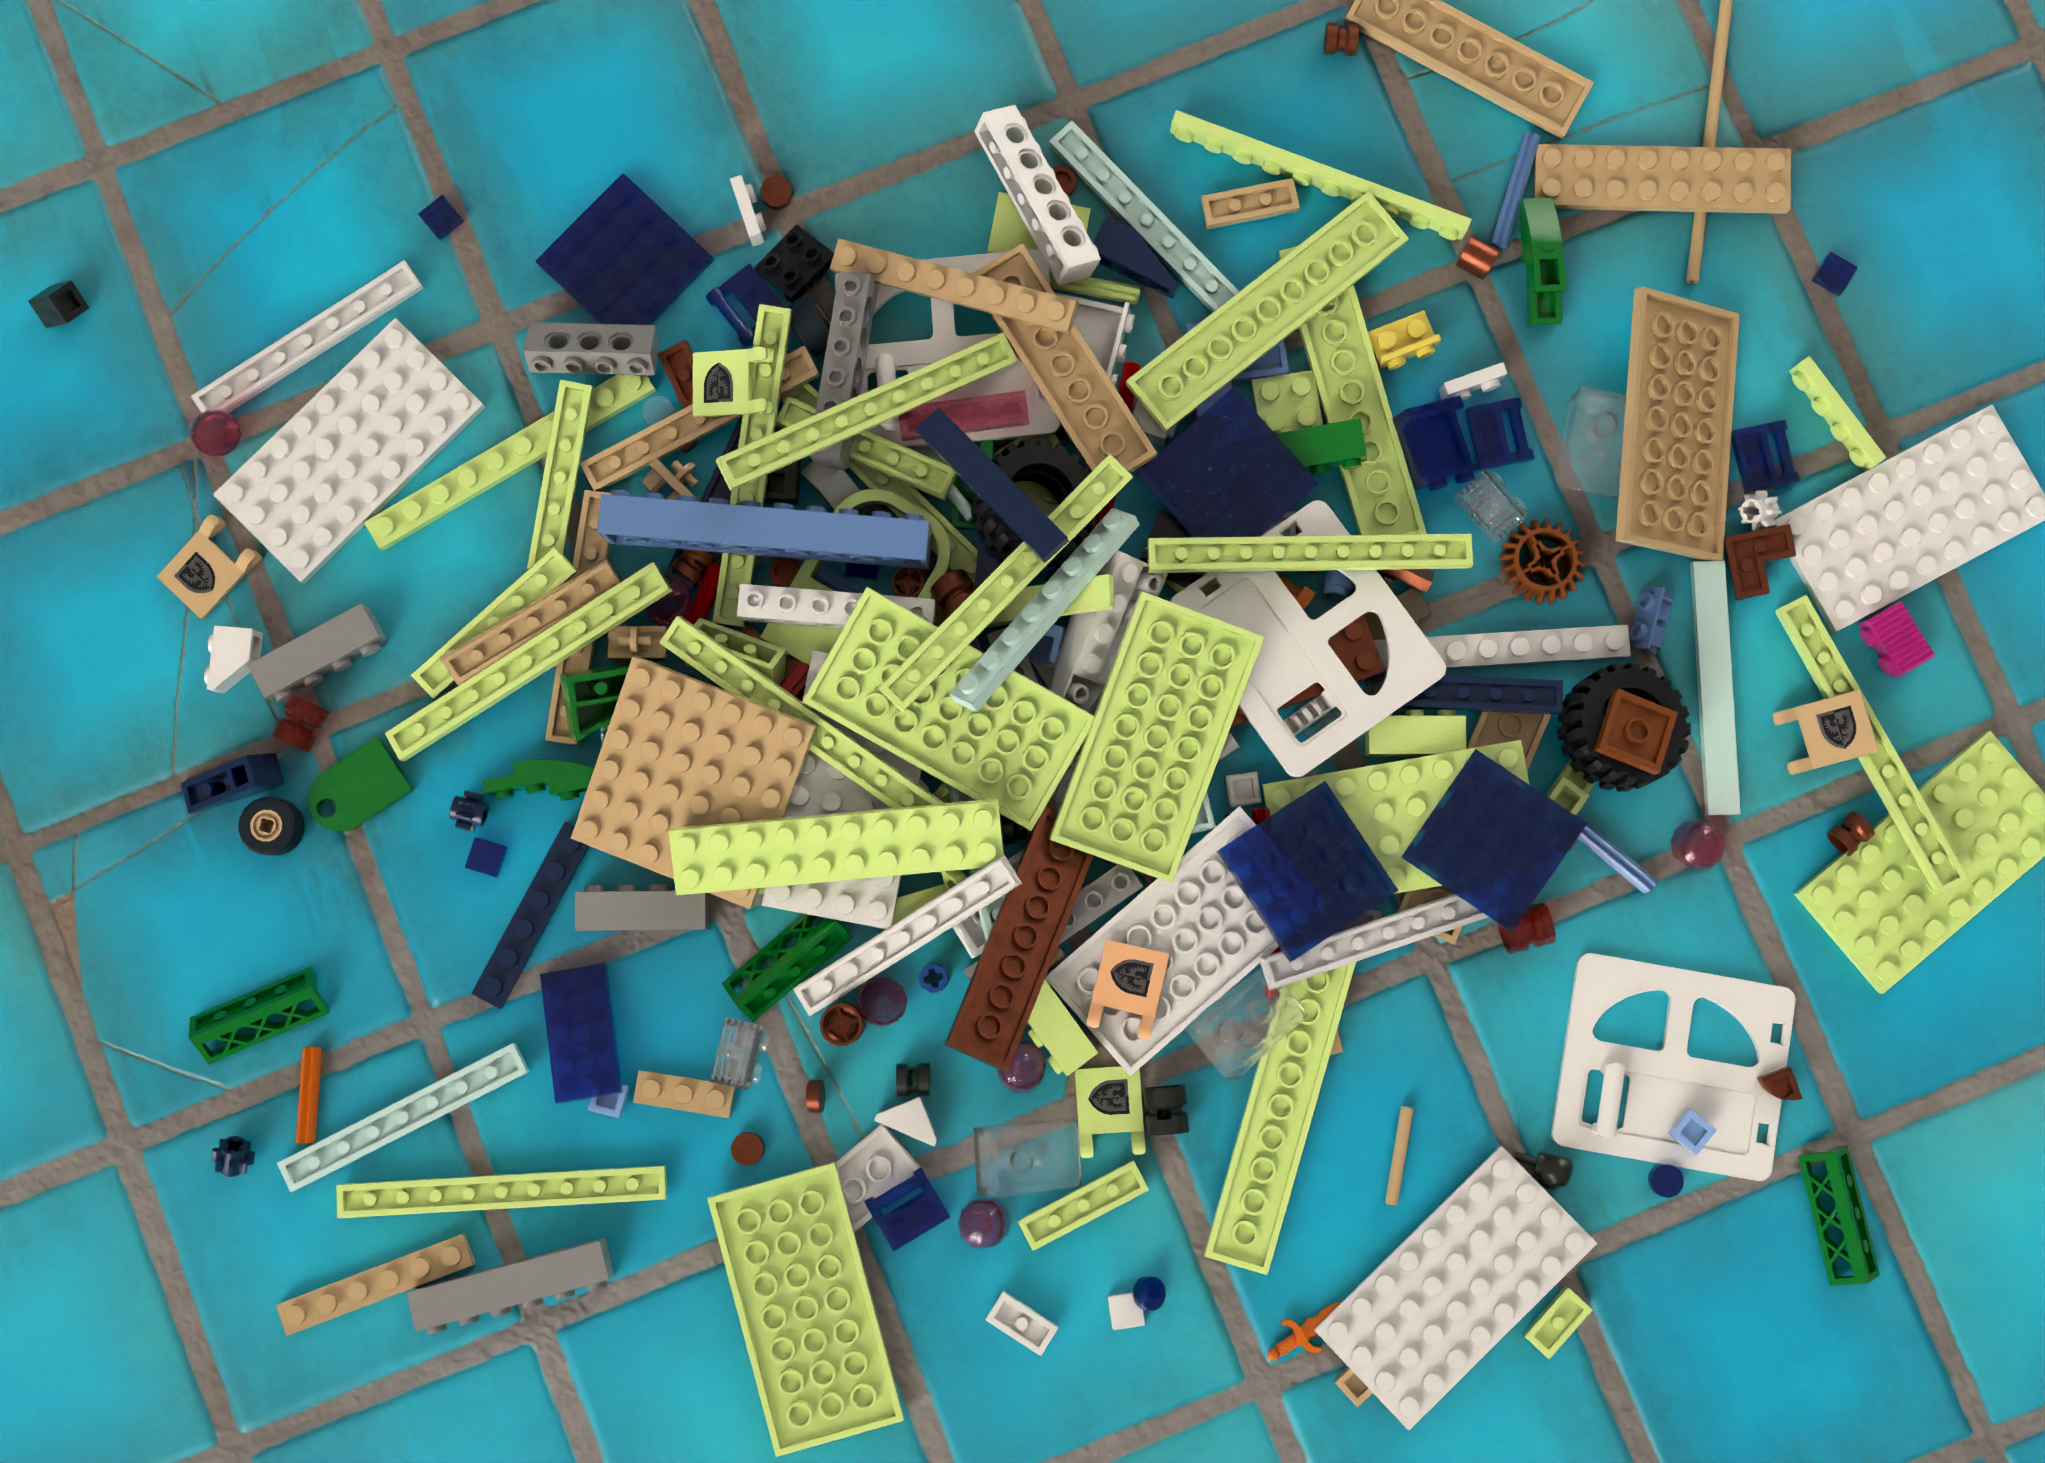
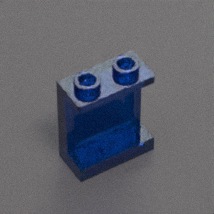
(1435, 444)

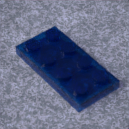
(581, 1033)

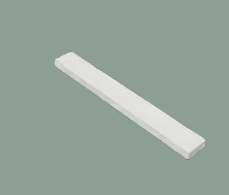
(309, 340)
(907, 935)
(1371, 939)

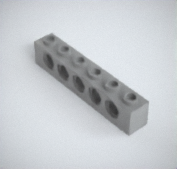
(845, 355)
(1095, 901)

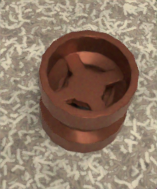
(1341, 39)
(692, 563)
(907, 579)
(1850, 833)

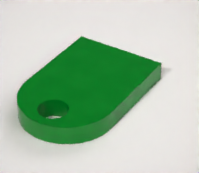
(359, 786)

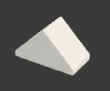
(830, 483)
(911, 1119)

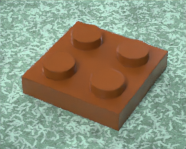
(1636, 731)

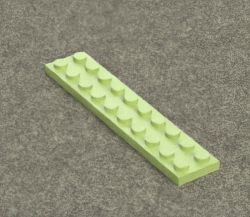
(1266, 311)
(1353, 389)
(836, 846)
(1277, 1127)

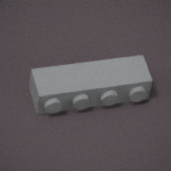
(317, 653)
(640, 910)

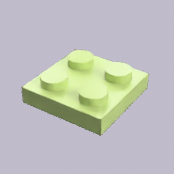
(1287, 401)

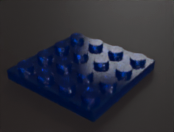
(624, 257)
(1227, 473)
(1493, 840)
(1307, 871)

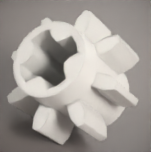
(1759, 510)

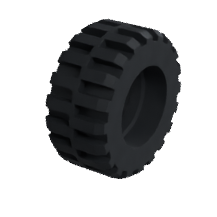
(1037, 464)
(1583, 724)

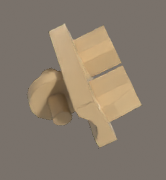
(661, 476)
(636, 641)

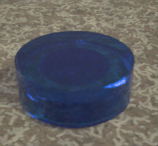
(1666, 1180)
(1149, 1293)

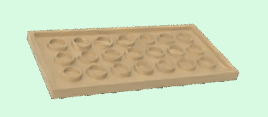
(1677, 425)

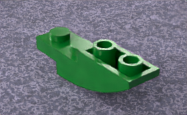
(1544, 260)
(563, 777)

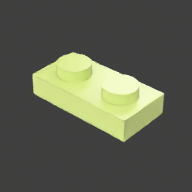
(1557, 1322)

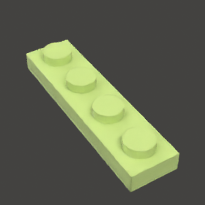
(1842, 421)
(1083, 1205)

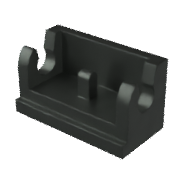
(784, 485)

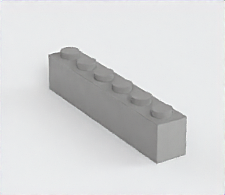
(509, 1285)

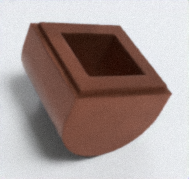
(1477, 257)

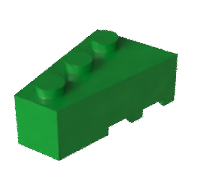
(592, 697)

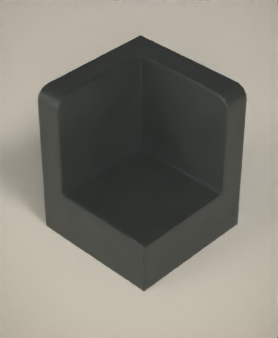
(58, 304)

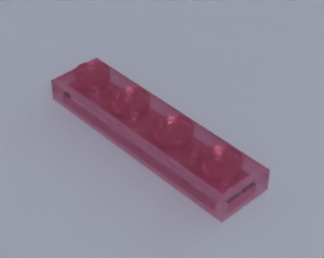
(971, 413)

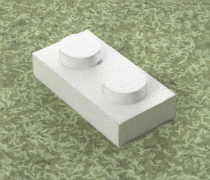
(745, 197)
(1484, 379)
(1021, 1323)

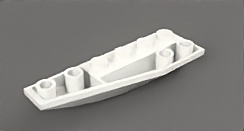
(1096, 636)

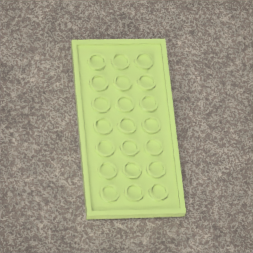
(1156, 737)
(1004, 751)
(1395, 800)
(1879, 898)
(805, 1309)

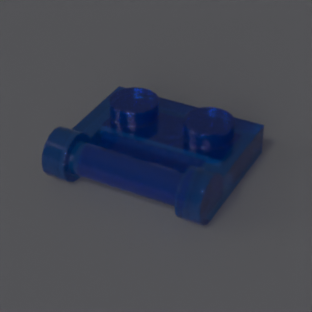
(750, 292)
(1489, 434)
(1756, 460)
(911, 1217)

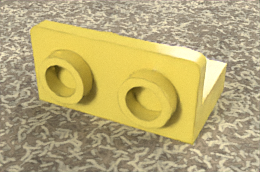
(1403, 340)

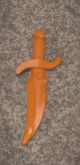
(1301, 1335)

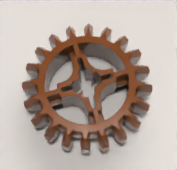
(1547, 572)

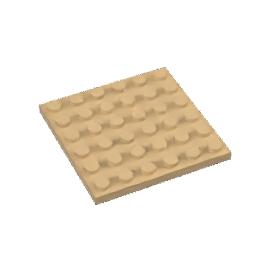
(686, 760)

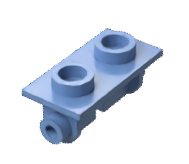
(1651, 606)

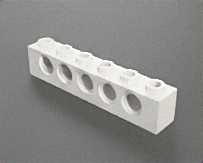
(1037, 194)
(812, 606)

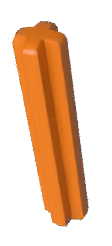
(308, 1095)

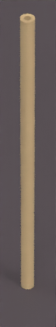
(1710, 131)

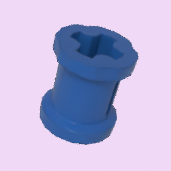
(941, 983)

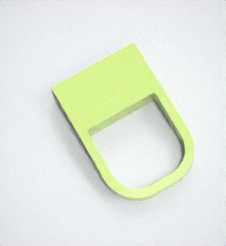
(803, 639)

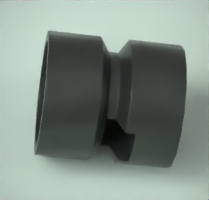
(1164, 1098)

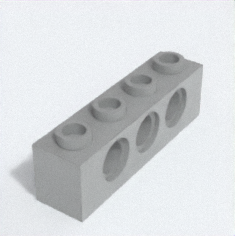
(591, 348)

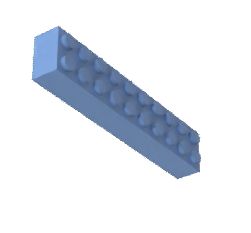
(765, 530)

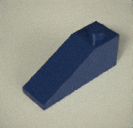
(1128, 255)
(232, 782)

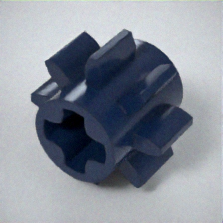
(469, 811)
(232, 1156)

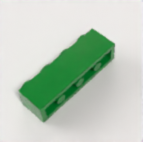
(1327, 446)

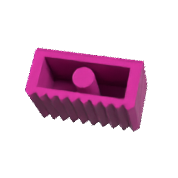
(1895, 640)

